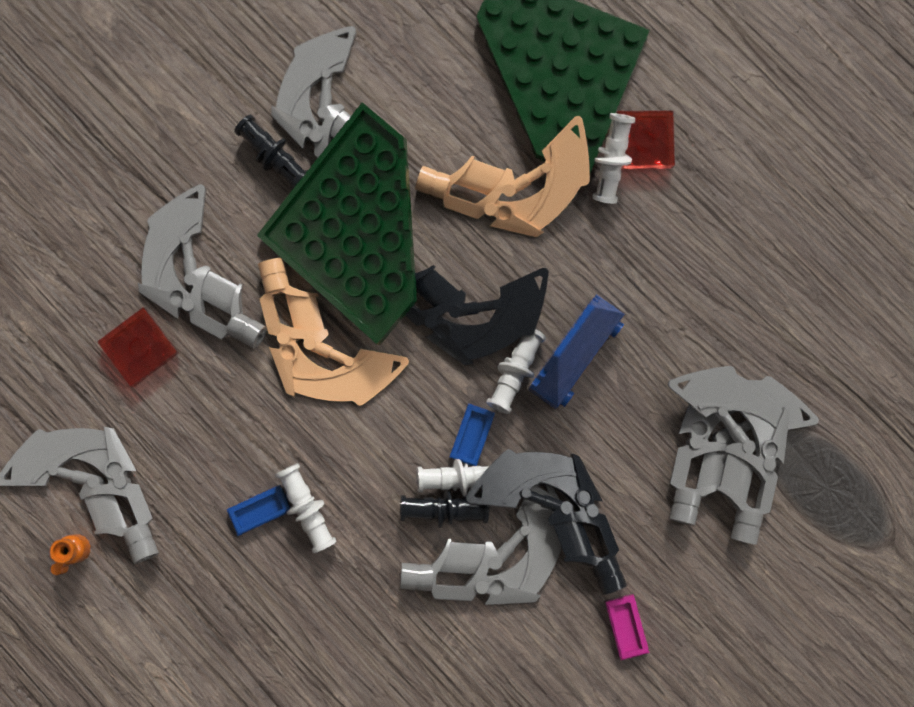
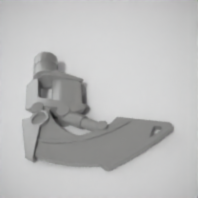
(312, 63)
(168, 231)
(721, 391)
(699, 428)
(47, 452)
(511, 586)

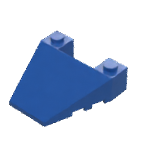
(576, 352)

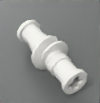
(613, 158)
(514, 370)
(447, 478)
(306, 508)

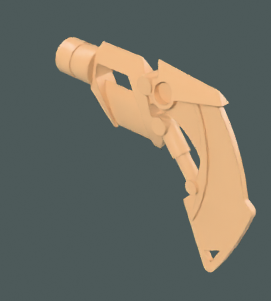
(565, 173)
(355, 381)

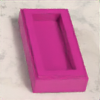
(626, 627)

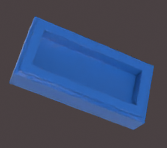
(472, 434)
(259, 510)

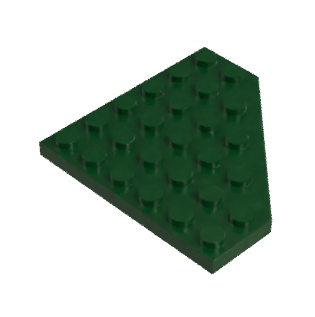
(561, 64)
(352, 225)

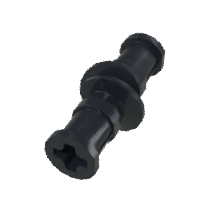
(269, 152)
(441, 509)

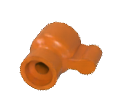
(68, 551)

